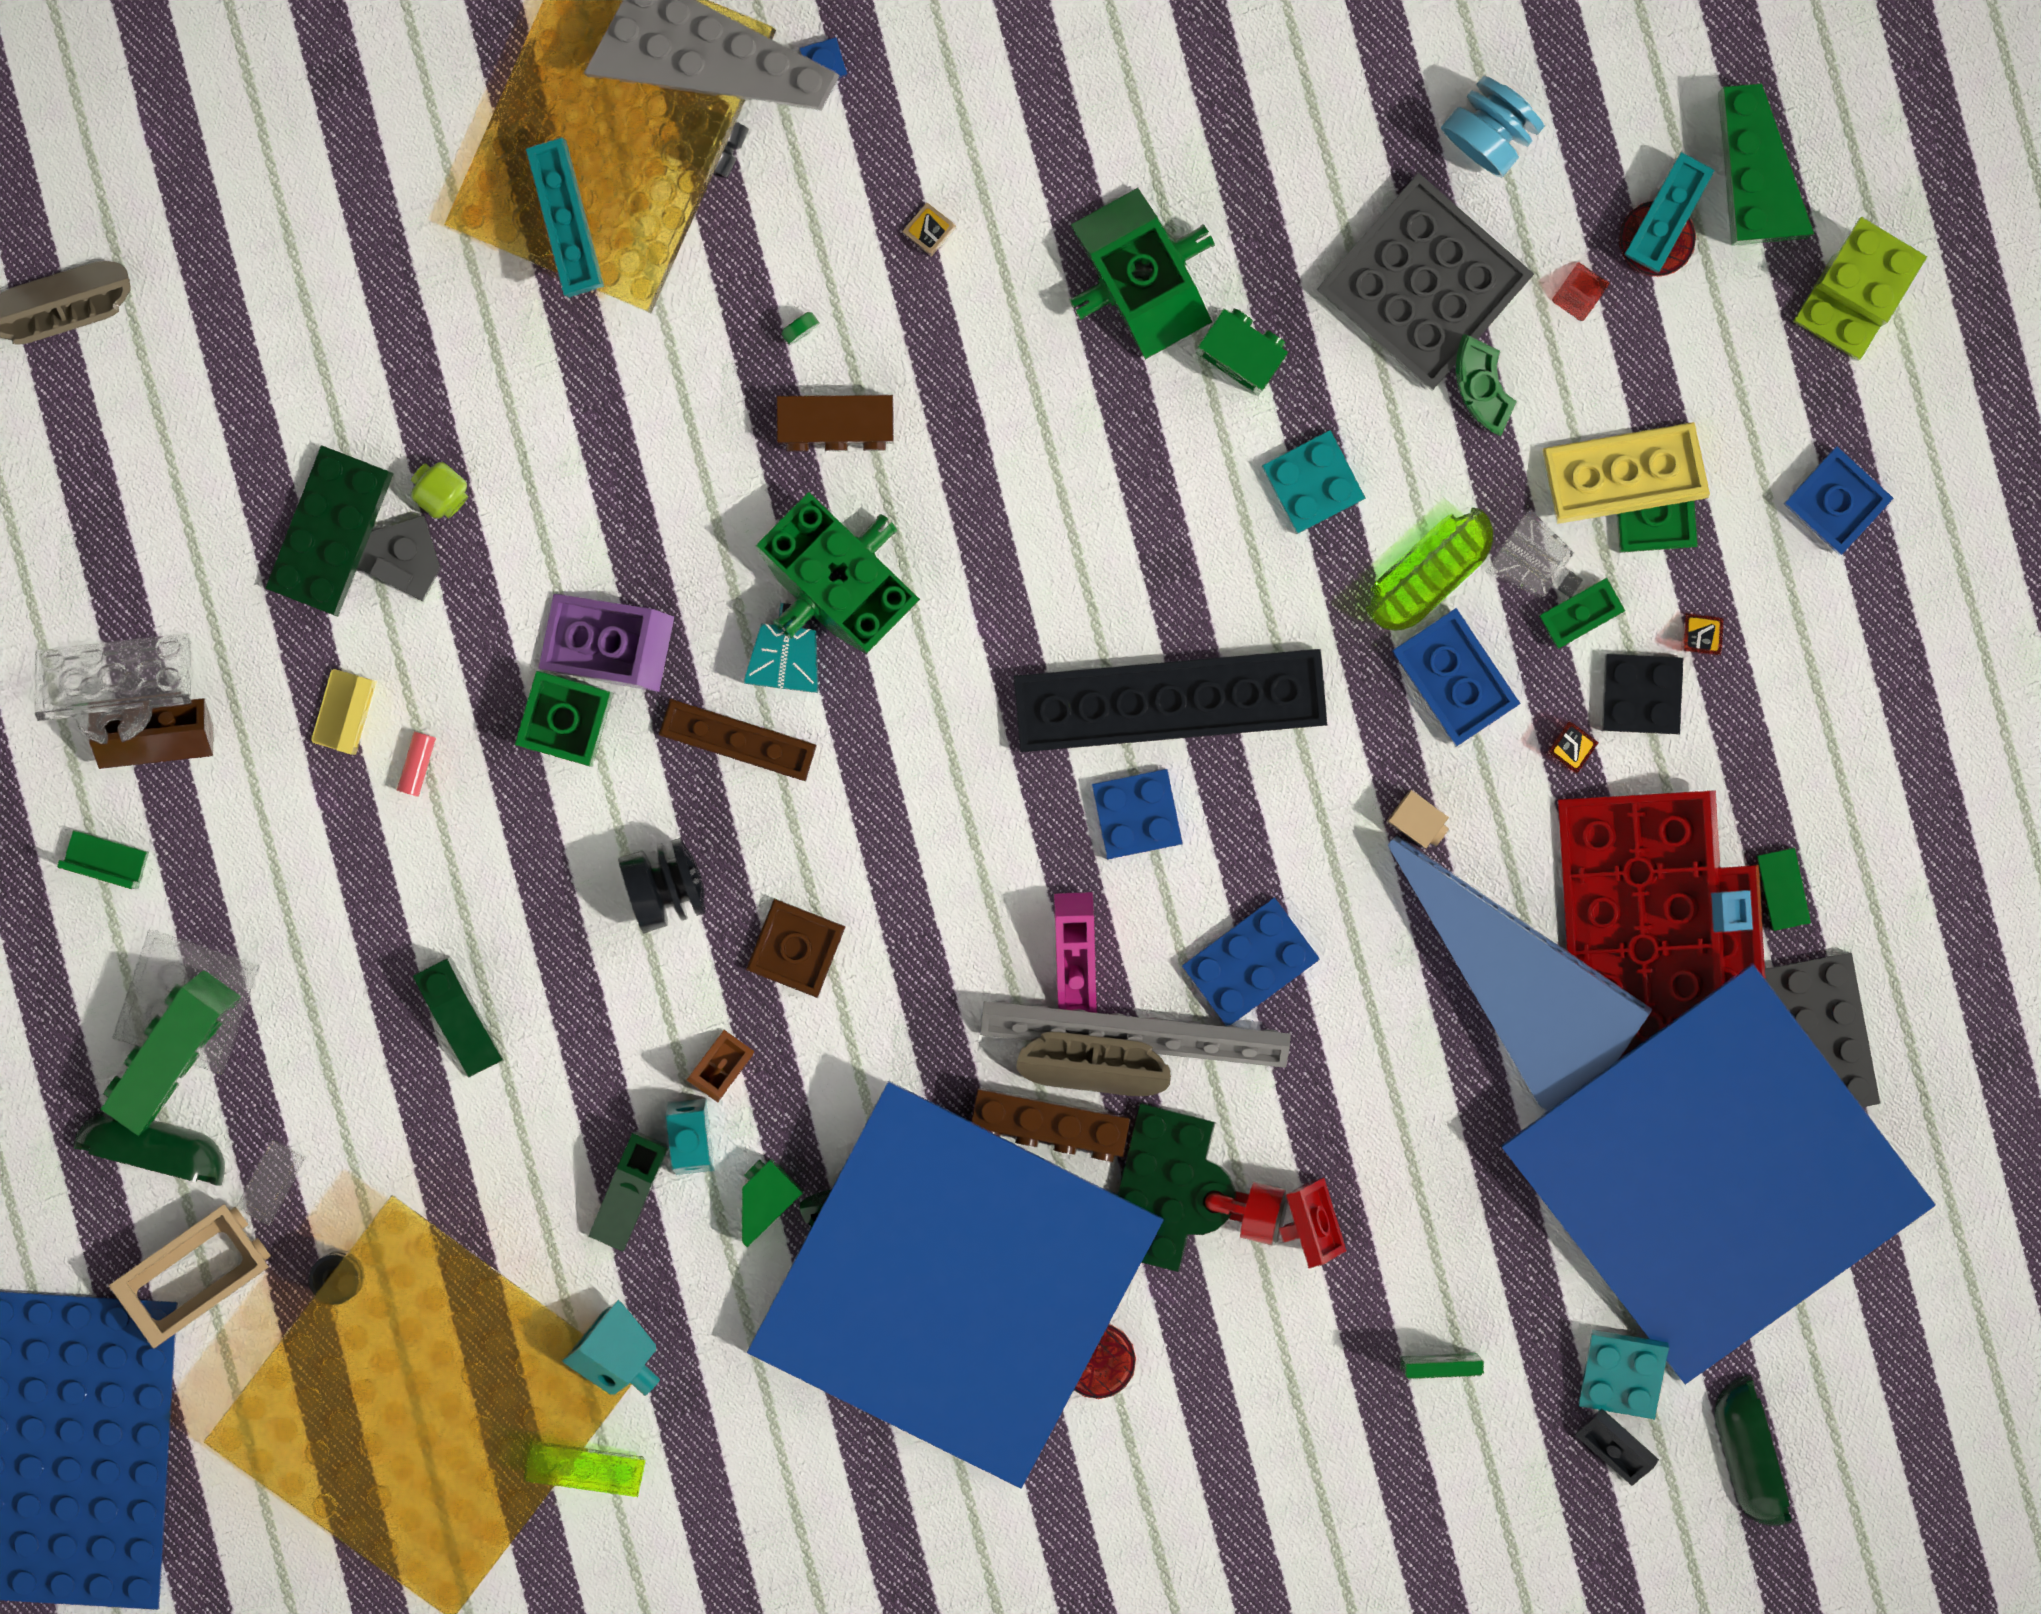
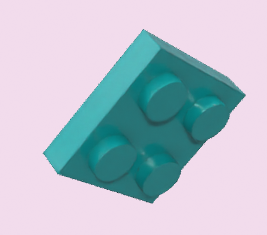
(1313, 482)
(1623, 1374)

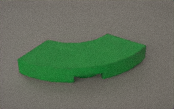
(1480, 384)

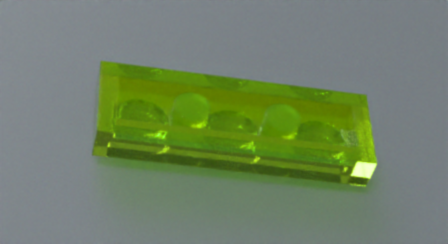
(584, 1468)

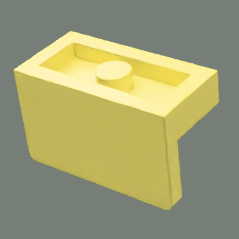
(343, 711)

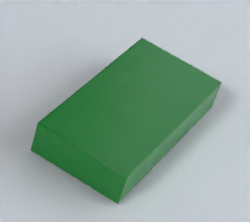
(1783, 889)

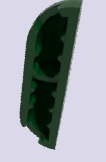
(158, 1149)
(1751, 1454)

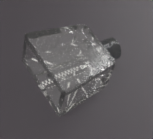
(1535, 559)

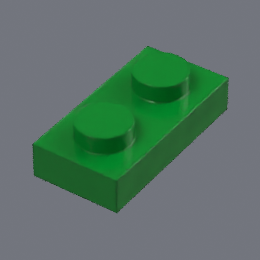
(1582, 613)

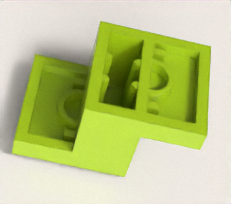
(1860, 288)

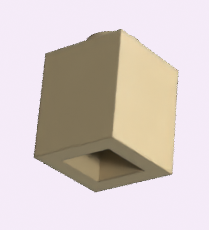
(1419, 820)

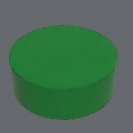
(799, 328)

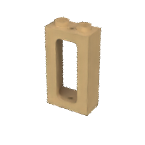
(219, 1221)

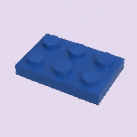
(1456, 677)
(1250, 962)

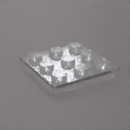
(175, 961)

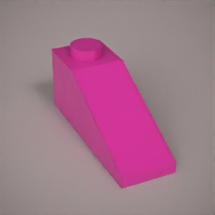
(1075, 951)

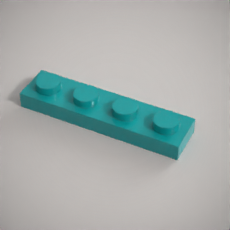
(565, 217)

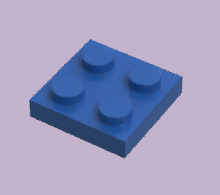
(1838, 500)
(1137, 814)

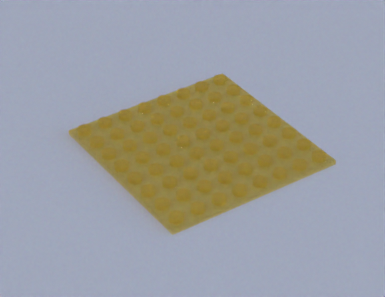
(413, 1407)

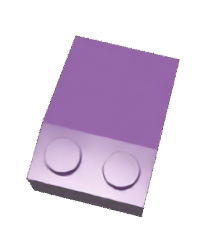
(606, 642)

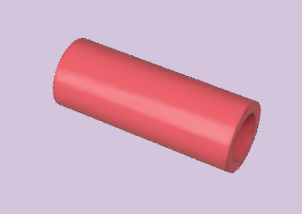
(416, 764)

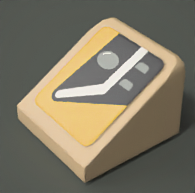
(929, 229)

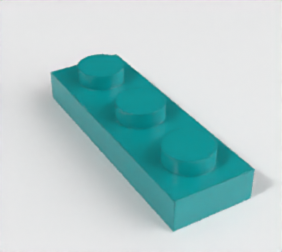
(1669, 212)

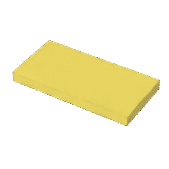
(1626, 473)

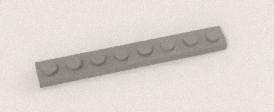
(1166, 1037)

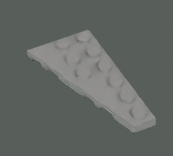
(707, 53)

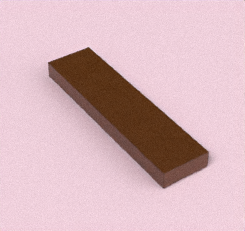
(737, 740)

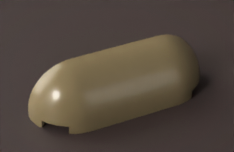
(63, 301)
(1094, 1064)

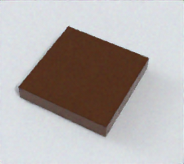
(795, 948)

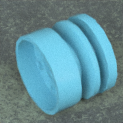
(1498, 119)

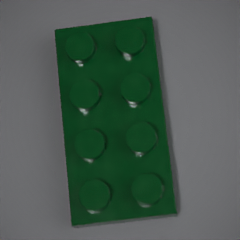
(329, 530)

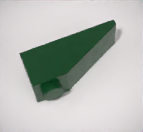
(458, 1016)

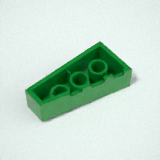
(1758, 174)
(168, 1051)

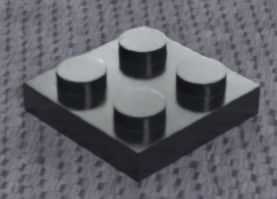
(1642, 694)

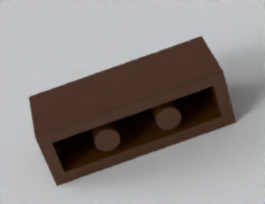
(835, 422)
(170, 735)

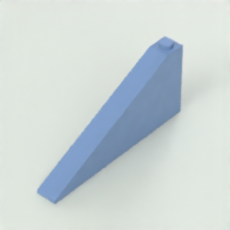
(1544, 1003)

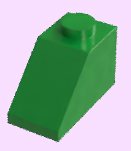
(765, 1198)

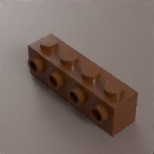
(1051, 1122)

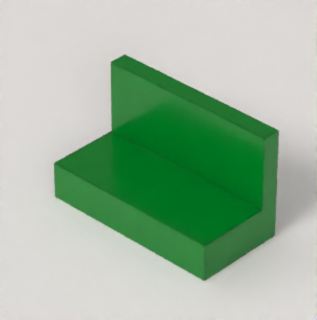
(104, 860)

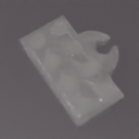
(112, 682)

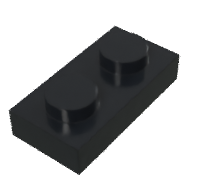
(1616, 1447)

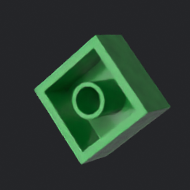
(1242, 350)
(564, 718)

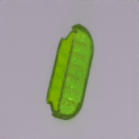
(1431, 570)

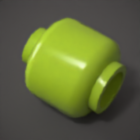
(439, 490)

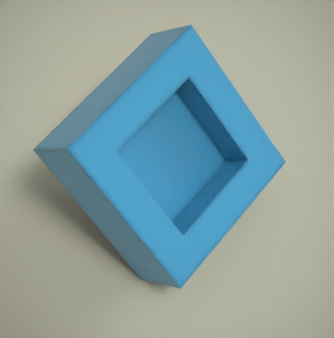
(1731, 911)

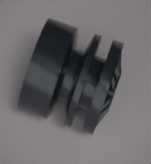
(662, 885)

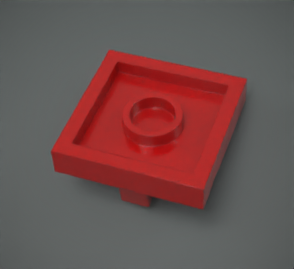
(1314, 1223)

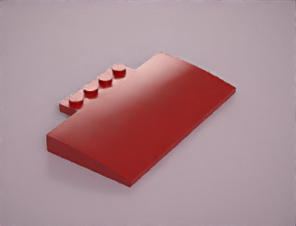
(1643, 900)

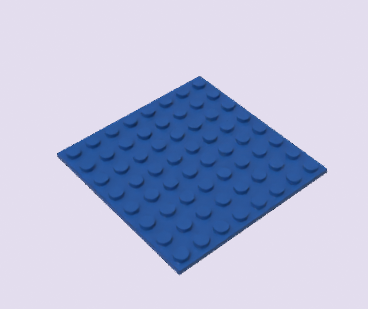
(1718, 1174)
(954, 1285)
(82, 1451)

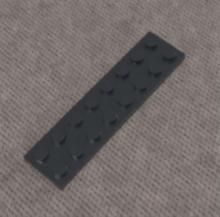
(1170, 700)

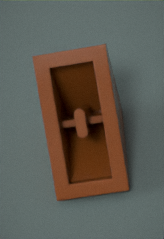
(720, 1066)

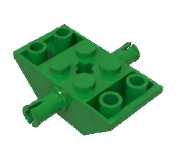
(1155, 309)
(805, 551)

